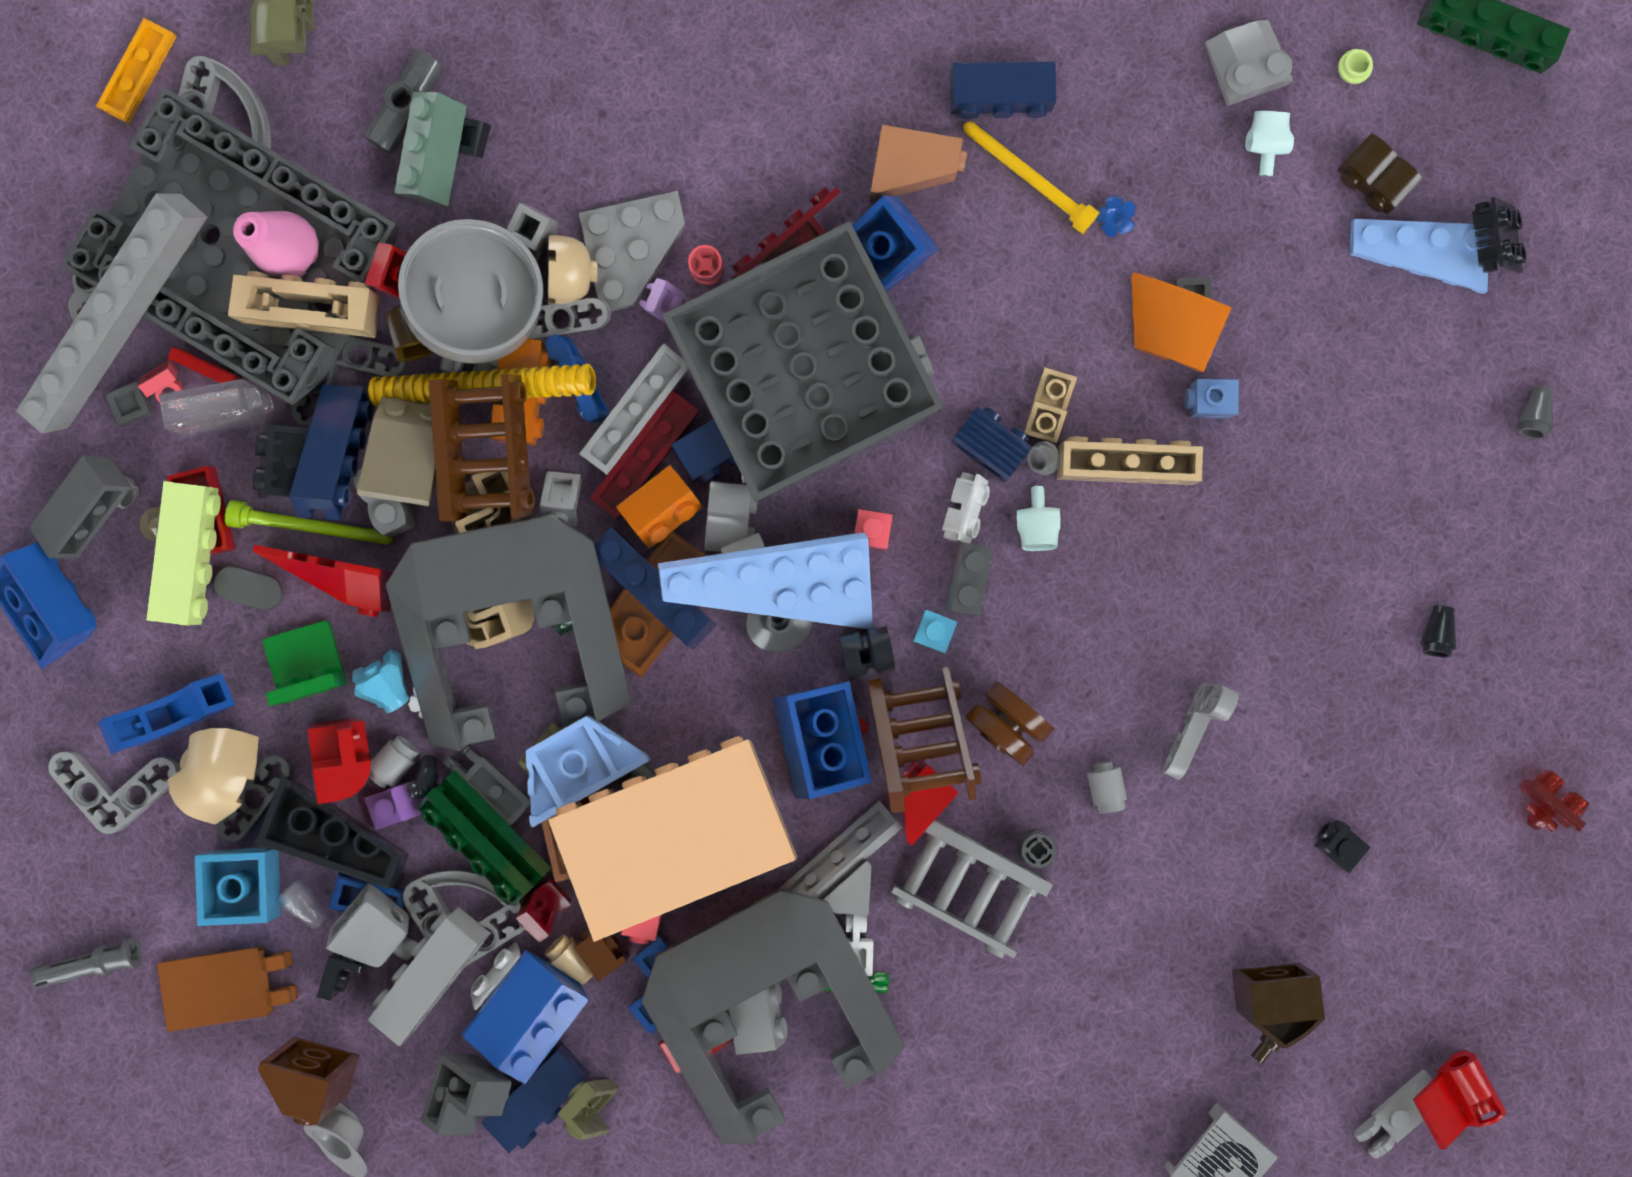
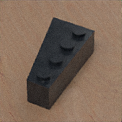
(328, 836)

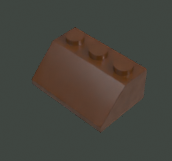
(308, 1079)

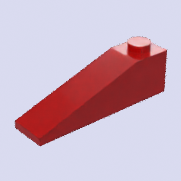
(345, 581)

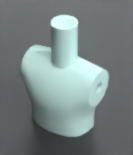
(1269, 137)
(1038, 524)

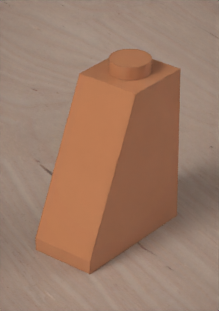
(914, 161)

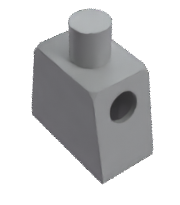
(371, 929)

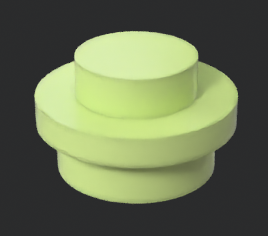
(1355, 66)

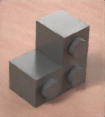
(461, 1093)

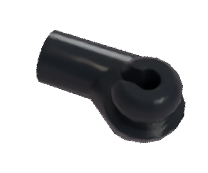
(426, 778)

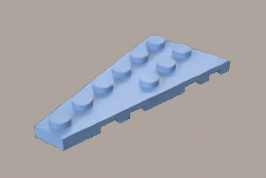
(800, 581)

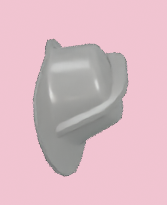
(339, 1139)

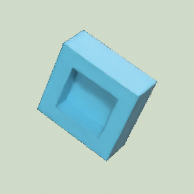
(935, 631)

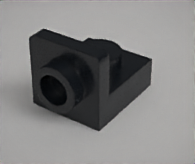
(1341, 845)
(335, 977)

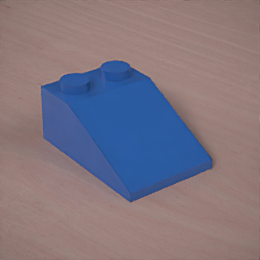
(893, 240)

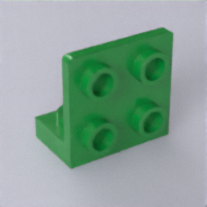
(303, 663)

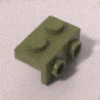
(582, 1110)

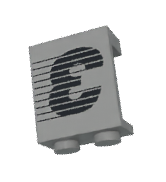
(1224, 1151)

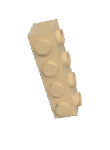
(1130, 463)

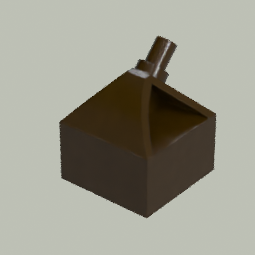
(1279, 1002)

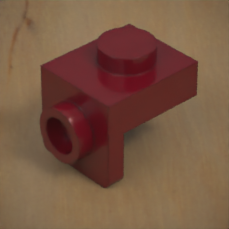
(541, 907)

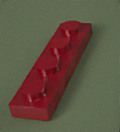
(645, 453)

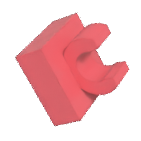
(160, 378)

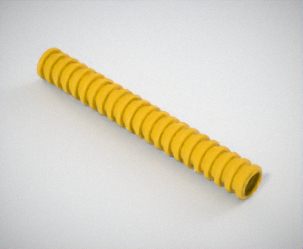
(538, 382)

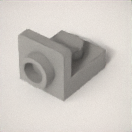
(561, 496)

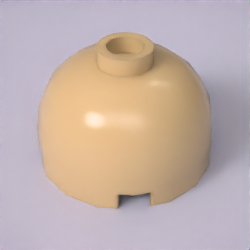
(569, 270)

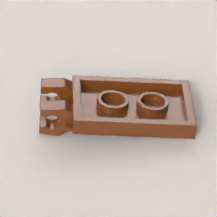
(222, 987)

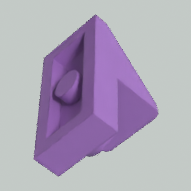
(392, 806)

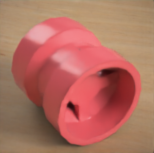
(702, 259)

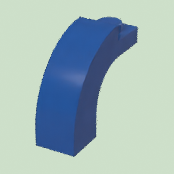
(167, 715)

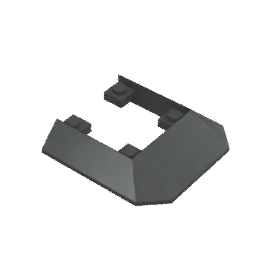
(496, 567)
(741, 957)

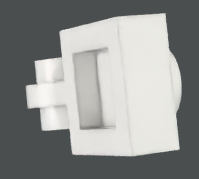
(862, 946)

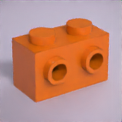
(659, 507)

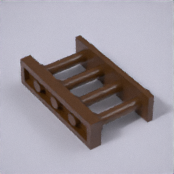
(448, 454)
(895, 757)

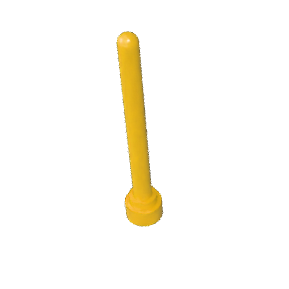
(1079, 214)

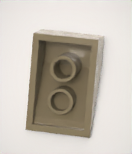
(399, 454)

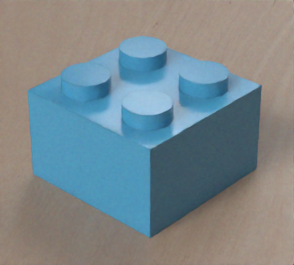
(237, 886)

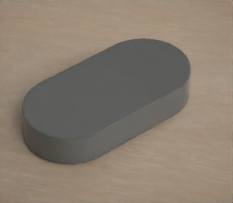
(249, 588)

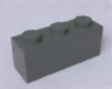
(80, 507)

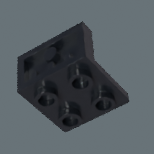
(280, 456)

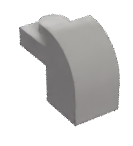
(533, 229)

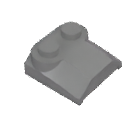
(1248, 61)

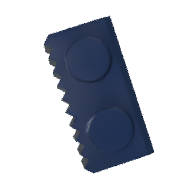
(992, 443)

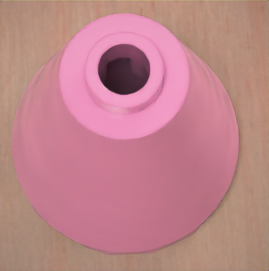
(277, 242)

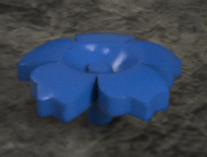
(1116, 216)

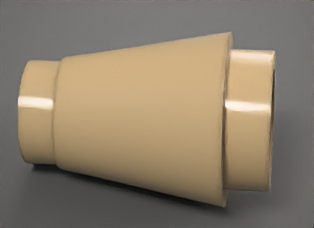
(567, 960)

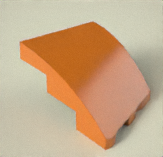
(1175, 322)

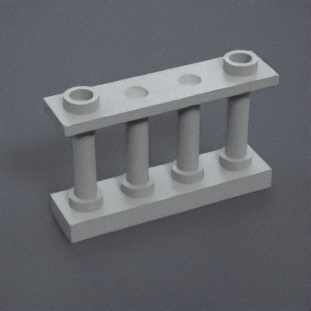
(998, 868)

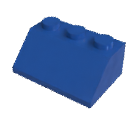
(42, 604)
(822, 740)
(525, 1016)

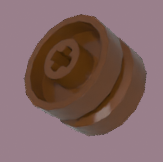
(1008, 724)

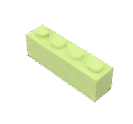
(183, 554)

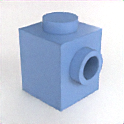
(1212, 398)

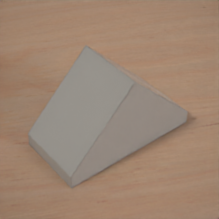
(853, 892)

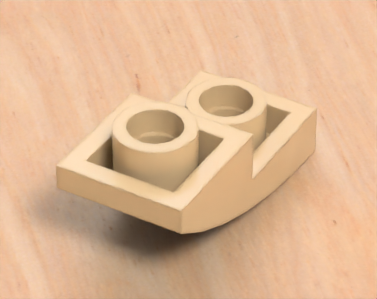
(1050, 405)

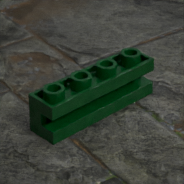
(483, 838)

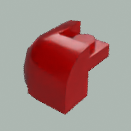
(339, 758)

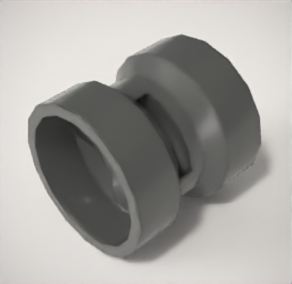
(1031, 846)

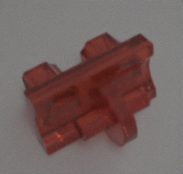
(1543, 792)

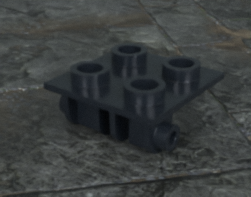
(1506, 223)

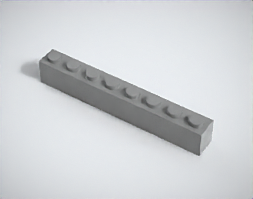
(112, 312)

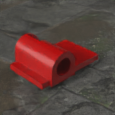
(1458, 1099)

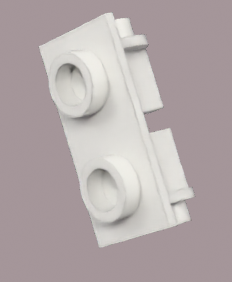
(965, 522)
(485, 985)

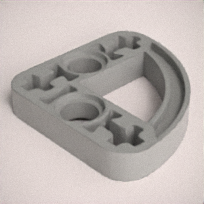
(253, 105)
(465, 878)

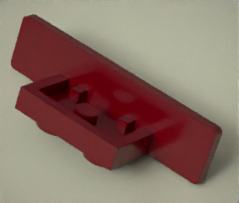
(800, 230)

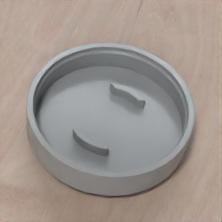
(470, 291)

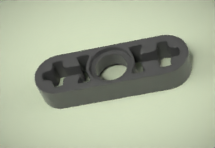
(247, 824)

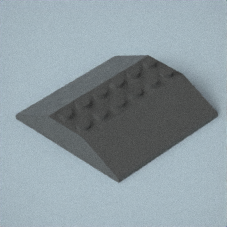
(803, 362)

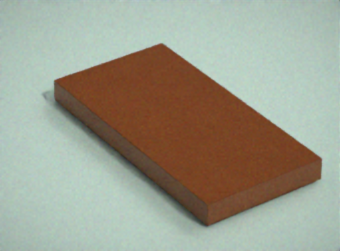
(637, 630)

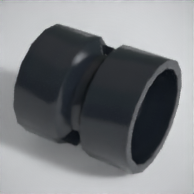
(879, 649)

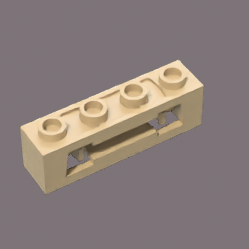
(253, 292)

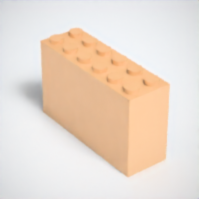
(671, 837)

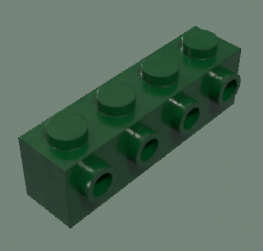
(1498, 30)

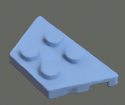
(576, 765)

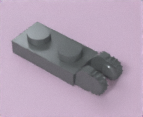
(491, 784)

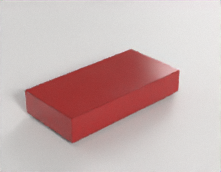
(201, 366)

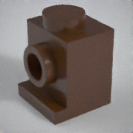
(602, 955)

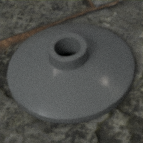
(776, 634)

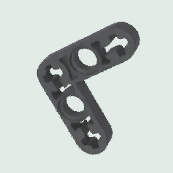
(344, 360)

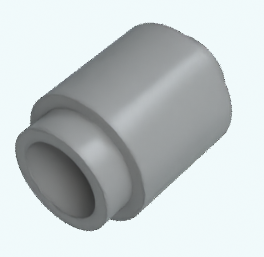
(393, 762)
(1107, 787)

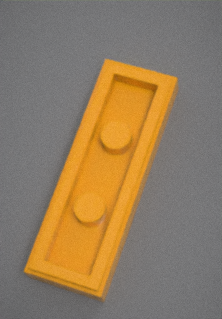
(136, 71)

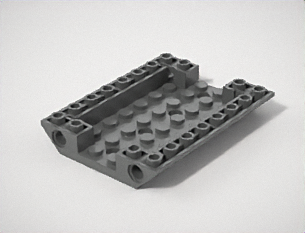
(224, 178)

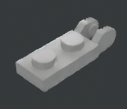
(1396, 1116)

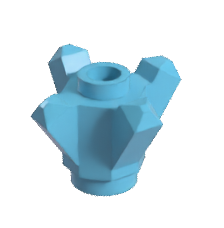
(382, 682)

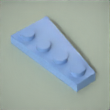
(1422, 248)

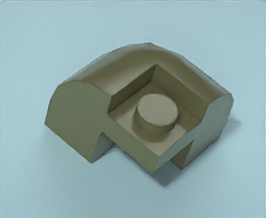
(279, 28)

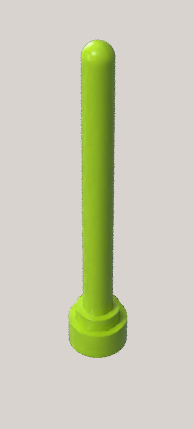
(240, 514)

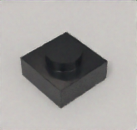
(474, 138)

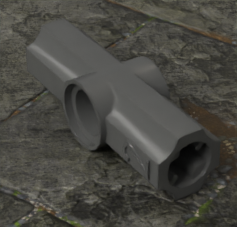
(391, 120)

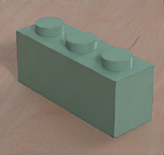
(430, 148)

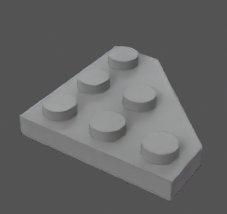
(631, 244)

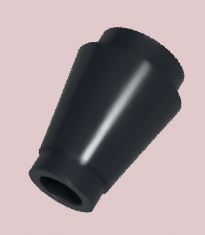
(1440, 633)

